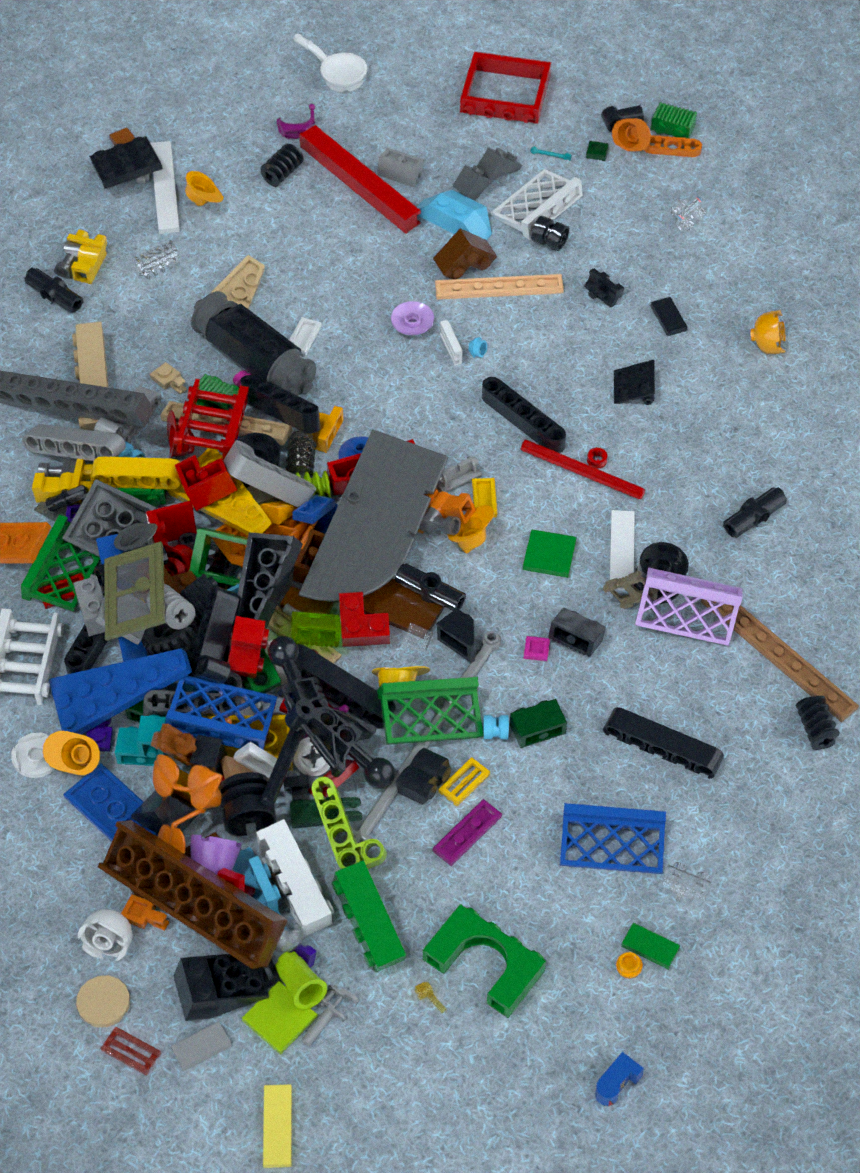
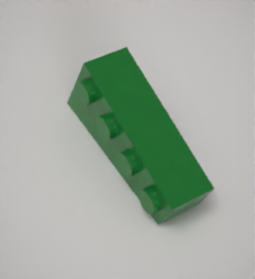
(368, 916)

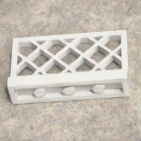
(551, 208)

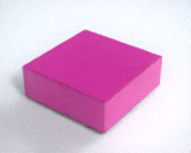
(536, 648)

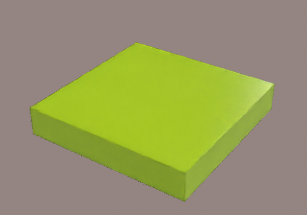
(278, 1018)

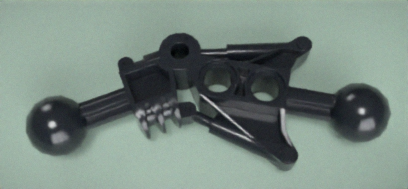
(329, 729)

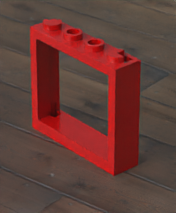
(507, 66)

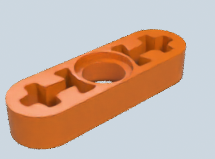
(677, 141)

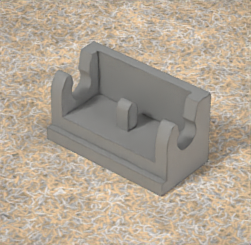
(400, 167)

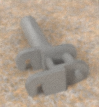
(328, 1013)

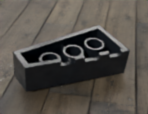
(265, 574)

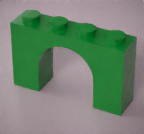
(468, 929)

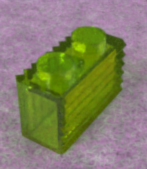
(315, 629)

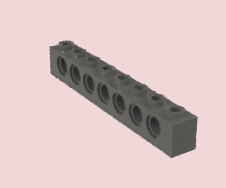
(74, 398)

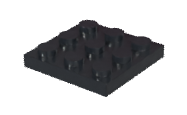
(125, 162)

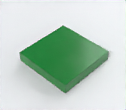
(549, 553)

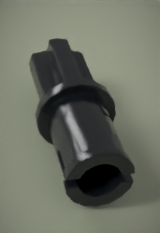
(67, 498)

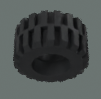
(165, 639)

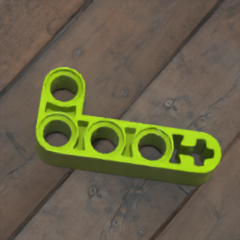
(342, 824)

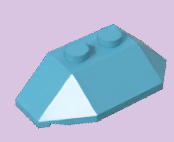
(455, 211)

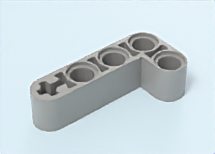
(124, 430)
(266, 476)

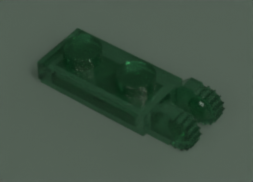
(306, 813)

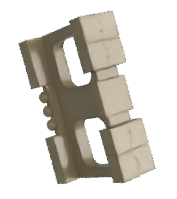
(627, 583)

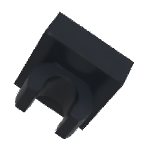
(296, 784)

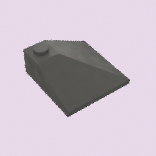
(104, 514)

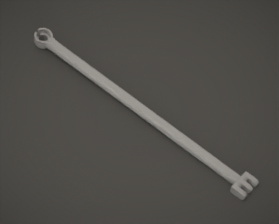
(390, 792)

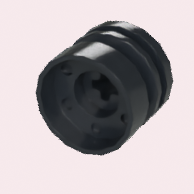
(263, 447)
(662, 557)
(242, 803)

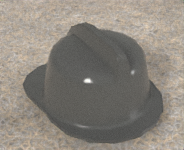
(135, 536)

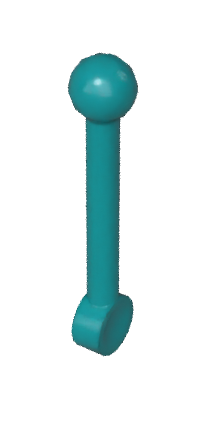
(567, 156)

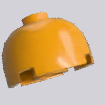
(768, 332)

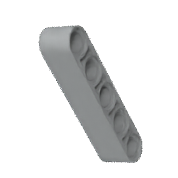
(73, 442)

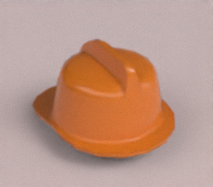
(631, 134)

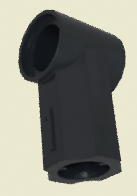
(612, 115)

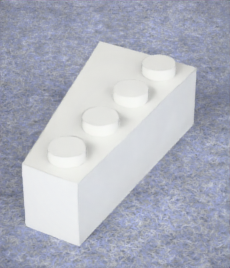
(294, 877)

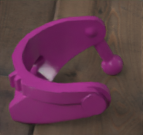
(292, 130)

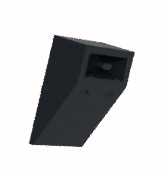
(216, 985)

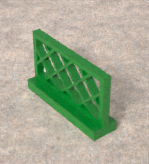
(46, 560)
(430, 689)

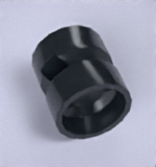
(552, 234)

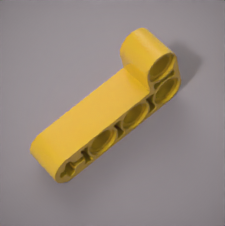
(136, 472)

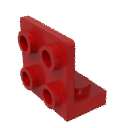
(172, 521)

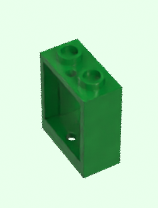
(201, 553)

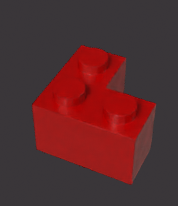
(205, 483)
(361, 628)
(246, 645)

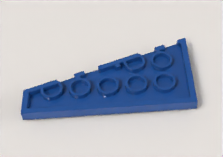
(102, 692)

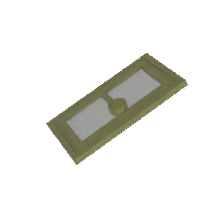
(134, 591)

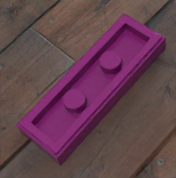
(467, 832)

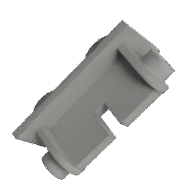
(459, 474)

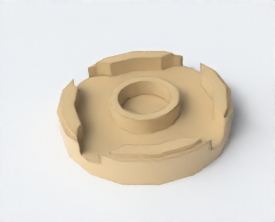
(103, 1001)

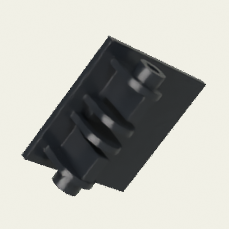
(635, 383)

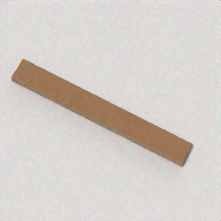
(788, 661)

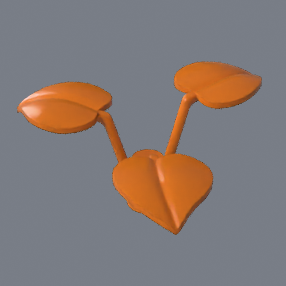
(203, 791)

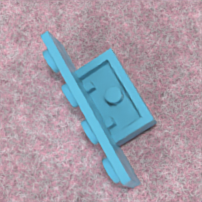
(257, 876)

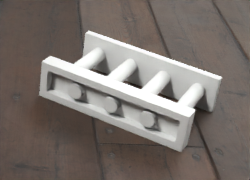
(10, 625)

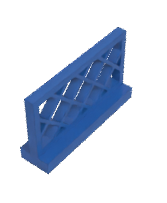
(232, 735)
(613, 817)

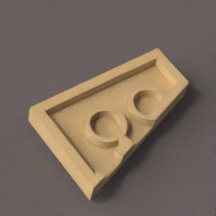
(242, 281)

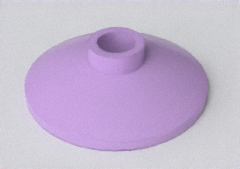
(412, 311)

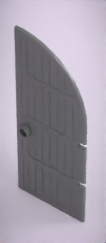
(373, 518)

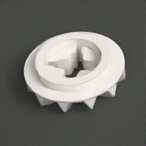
(304, 764)

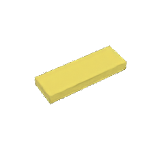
(277, 1126)

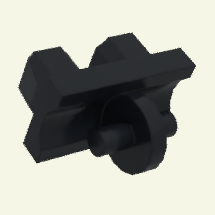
(602, 288)

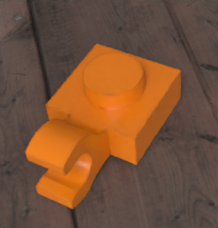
(141, 911)

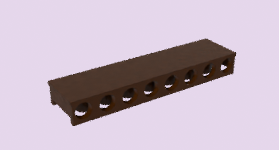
(193, 894)

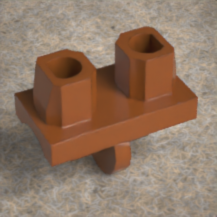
(174, 743)

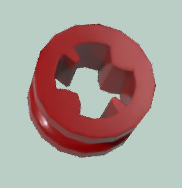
(597, 463)

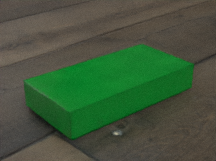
(650, 945)

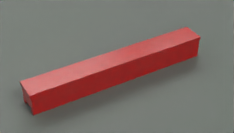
(360, 178)

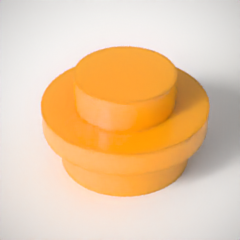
(629, 965)

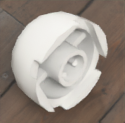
(102, 930)

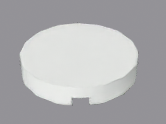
(29, 757)

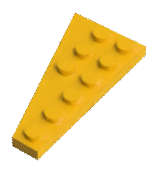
(236, 509)

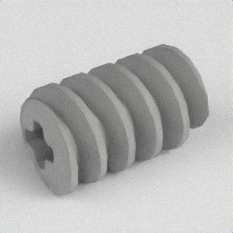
(178, 611)

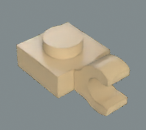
(167, 377)

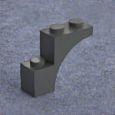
(493, 164)

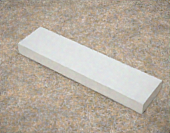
(621, 544)

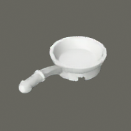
(339, 70)

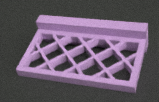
(698, 590)

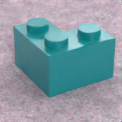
(134, 743)

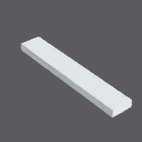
(165, 190)

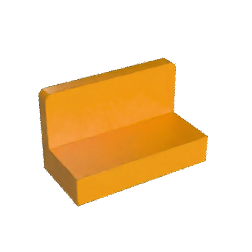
(329, 427)

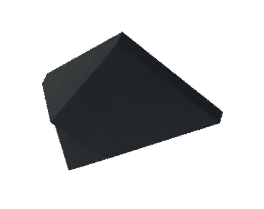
(163, 811)

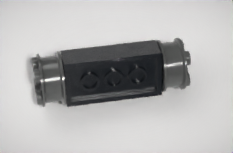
(252, 343)

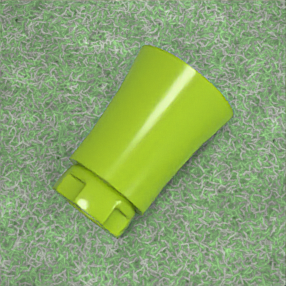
(302, 983)

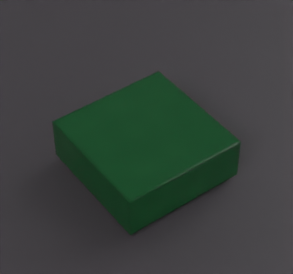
(597, 150)

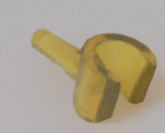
(425, 990)

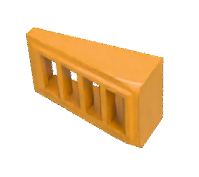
(278, 511)

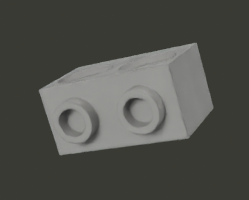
(90, 600)

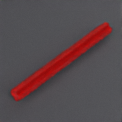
(583, 469)

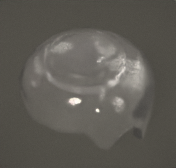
(291, 939)

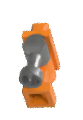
(446, 512)

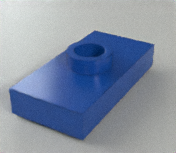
(313, 509)

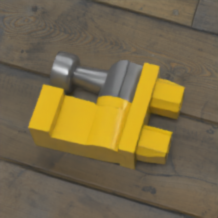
(86, 252)
(71, 475)

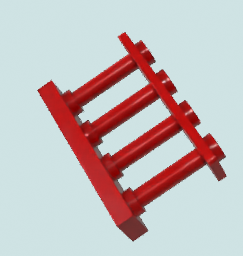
(229, 431)

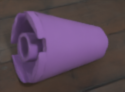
(214, 852)

